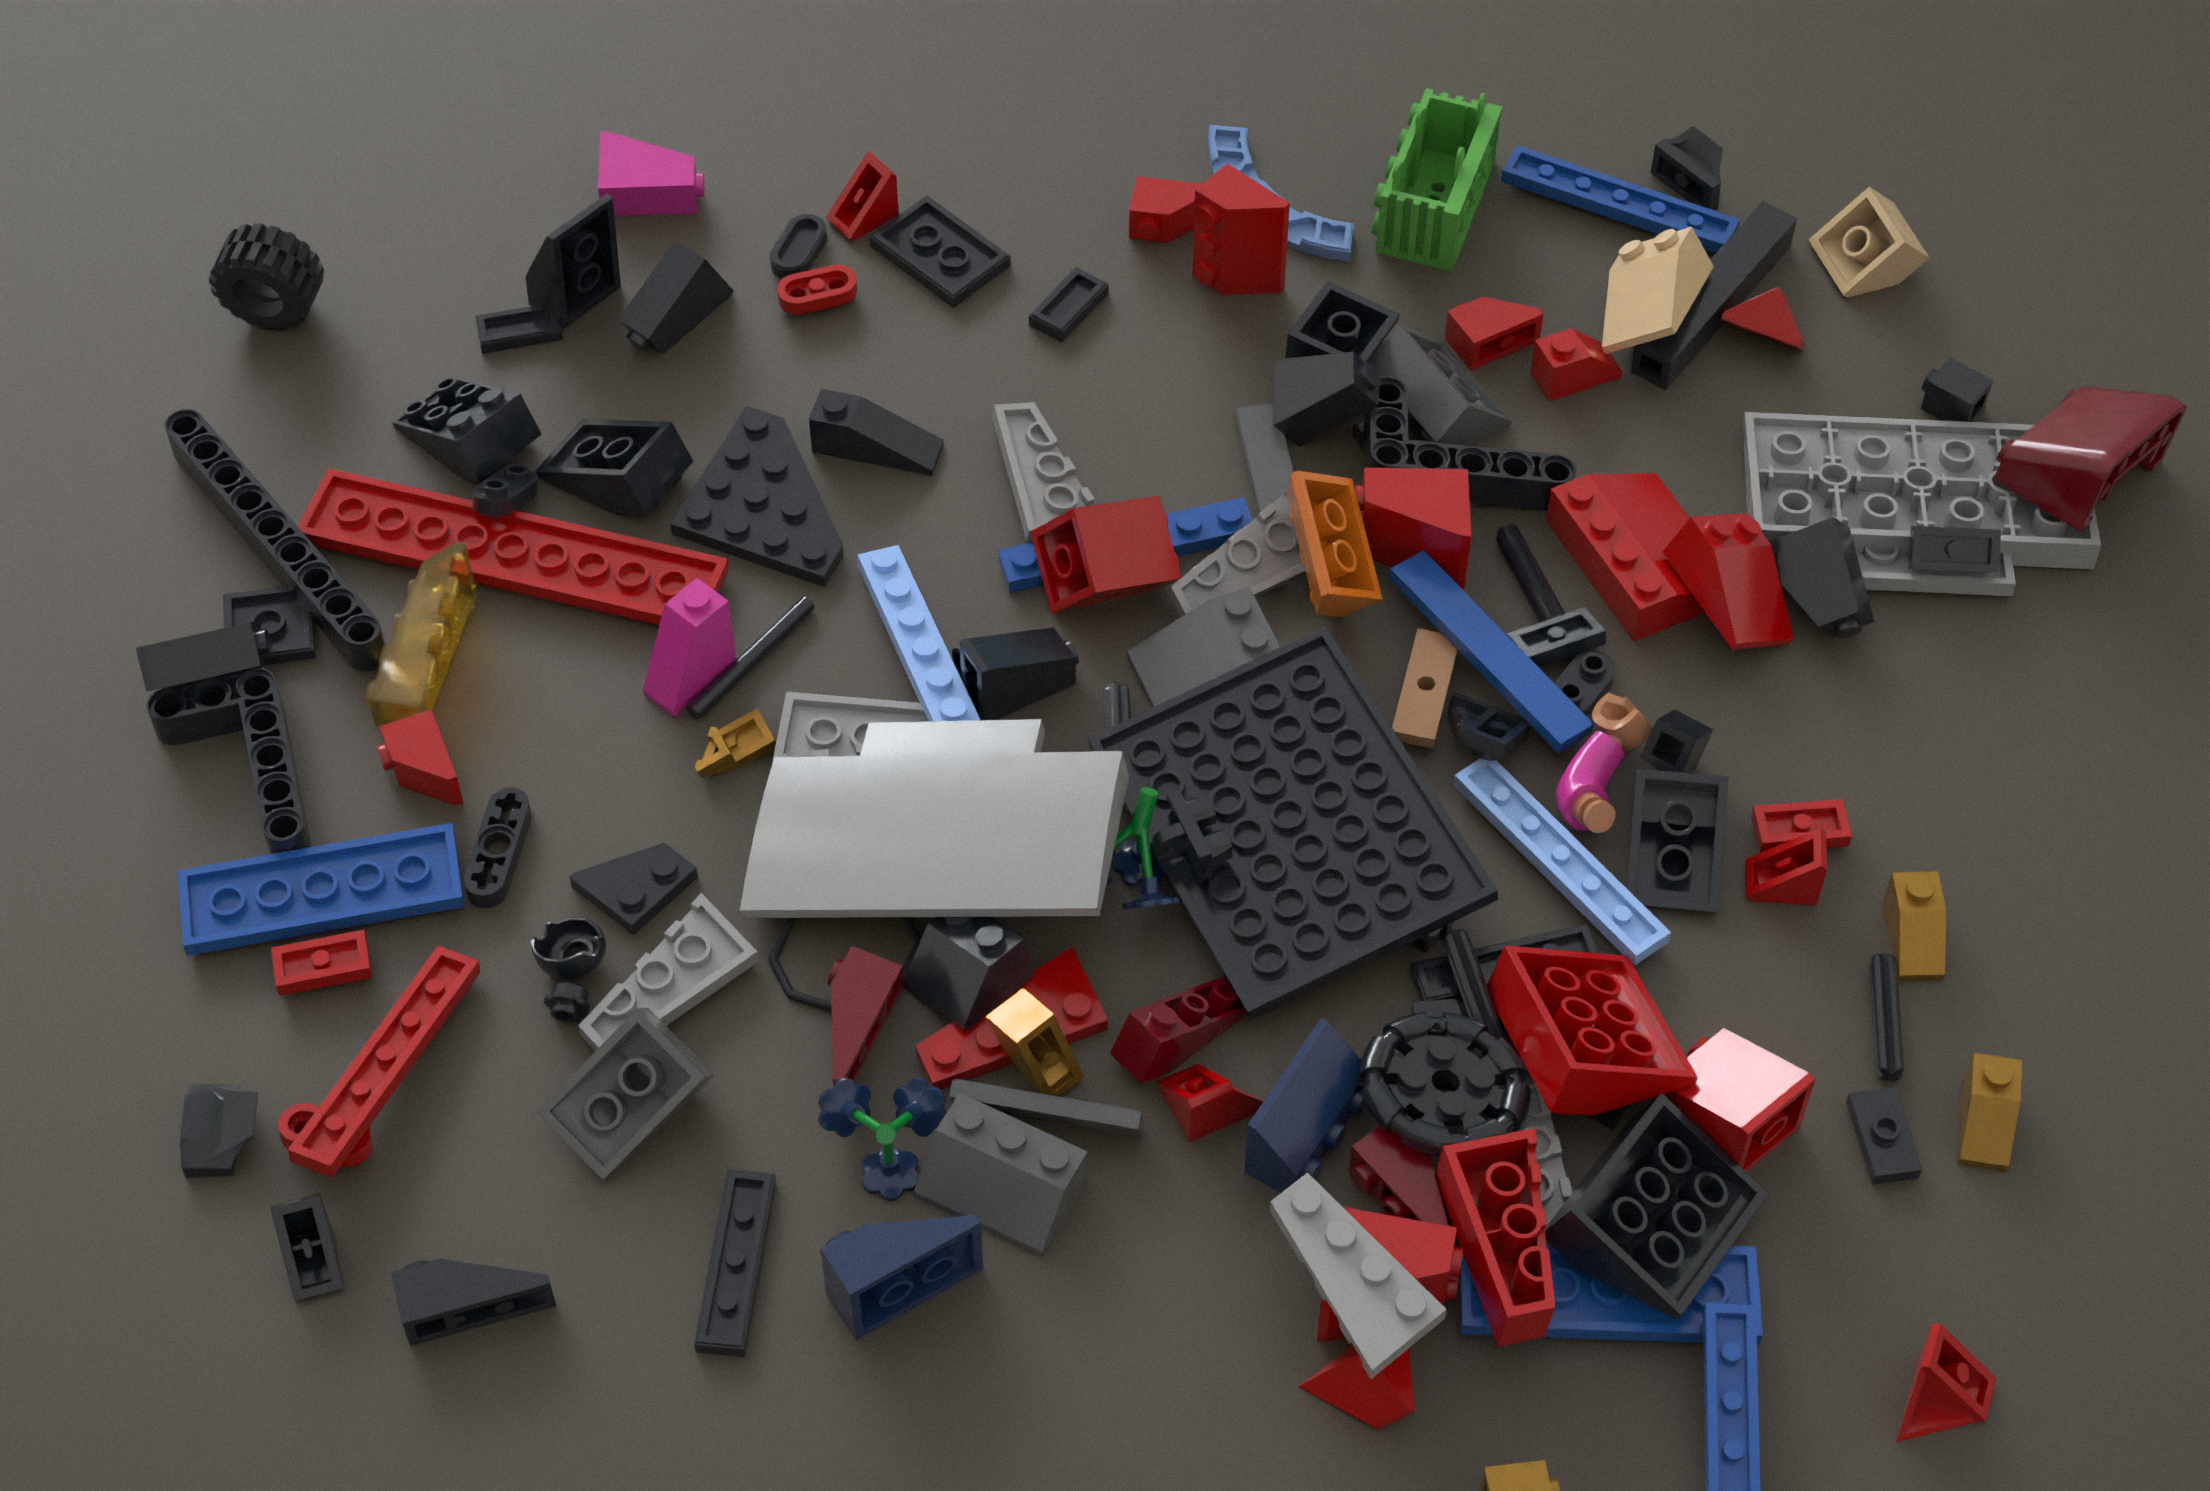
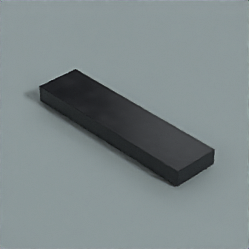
(1436, 979)
(735, 1263)

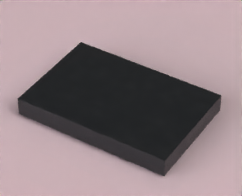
(940, 251)

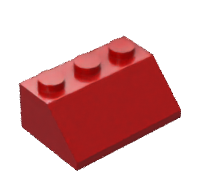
(1239, 235)

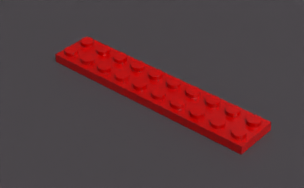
(507, 551)

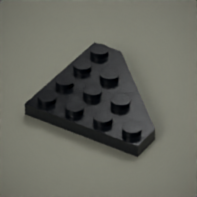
(762, 503)

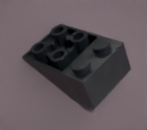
(469, 426)

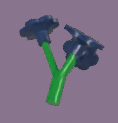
(1135, 858)
(889, 1169)

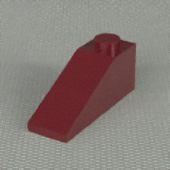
(861, 1002)

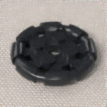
(1446, 1060)

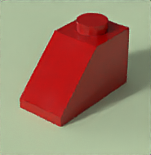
(1161, 209)
(1491, 329)
(1570, 364)
(419, 757)

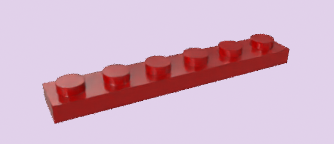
(383, 1062)

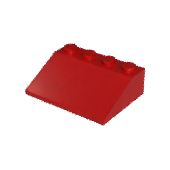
(1617, 539)
(1586, 1029)

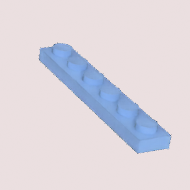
(915, 636)
(1562, 859)

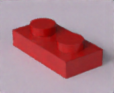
(1783, 822)
(321, 962)

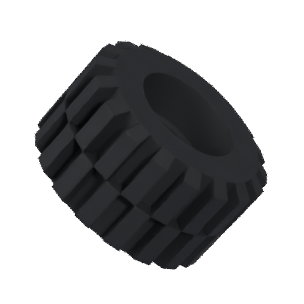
(266, 276)

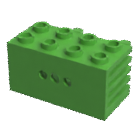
(1446, 148)

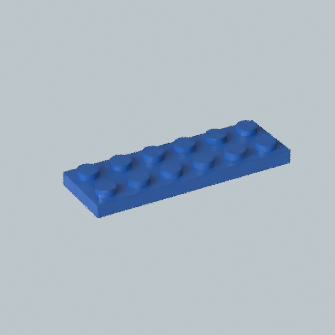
(319, 889)
(1598, 1311)

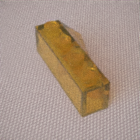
(424, 638)

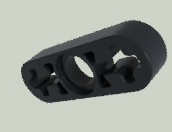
(503, 864)

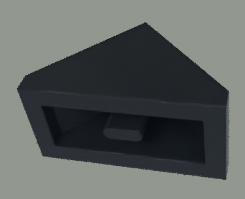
(307, 1246)

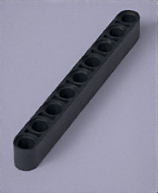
(276, 539)

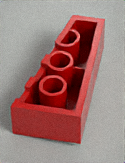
(1501, 1224)

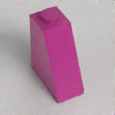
(647, 177)
(690, 647)

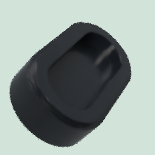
(798, 245)

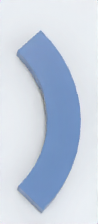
(1305, 230)

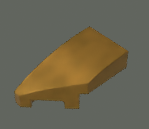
(736, 745)

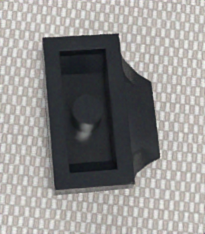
(1690, 167)
(215, 1128)

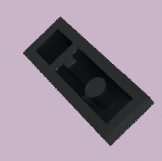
(868, 433)
(458, 1296)

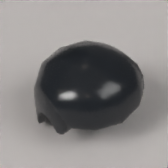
(569, 948)

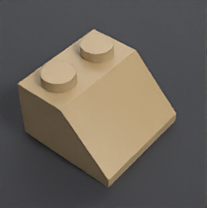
(1868, 245)

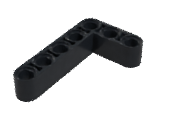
(1494, 474)
(236, 703)

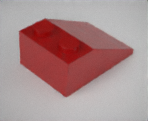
(1733, 578)

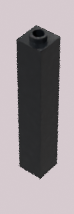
(1735, 274)

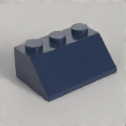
(1305, 1111)

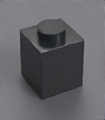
(1955, 392)
(1676, 743)

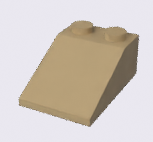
(1653, 288)

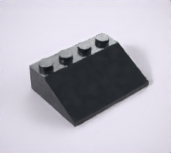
(1656, 1210)

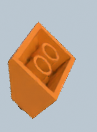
(1332, 543)

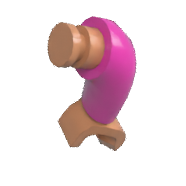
(1582, 786)

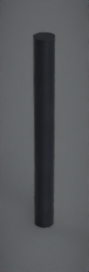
(750, 658)

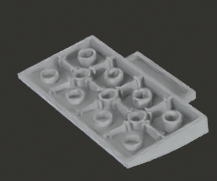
(1900, 475)
(937, 826)

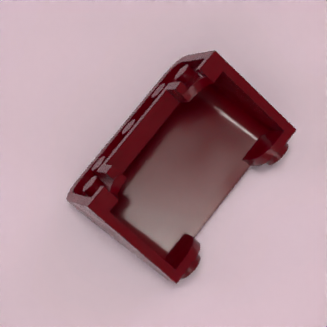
(2087, 448)

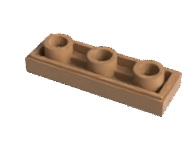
(1425, 689)

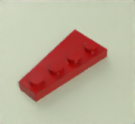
(966, 1055)

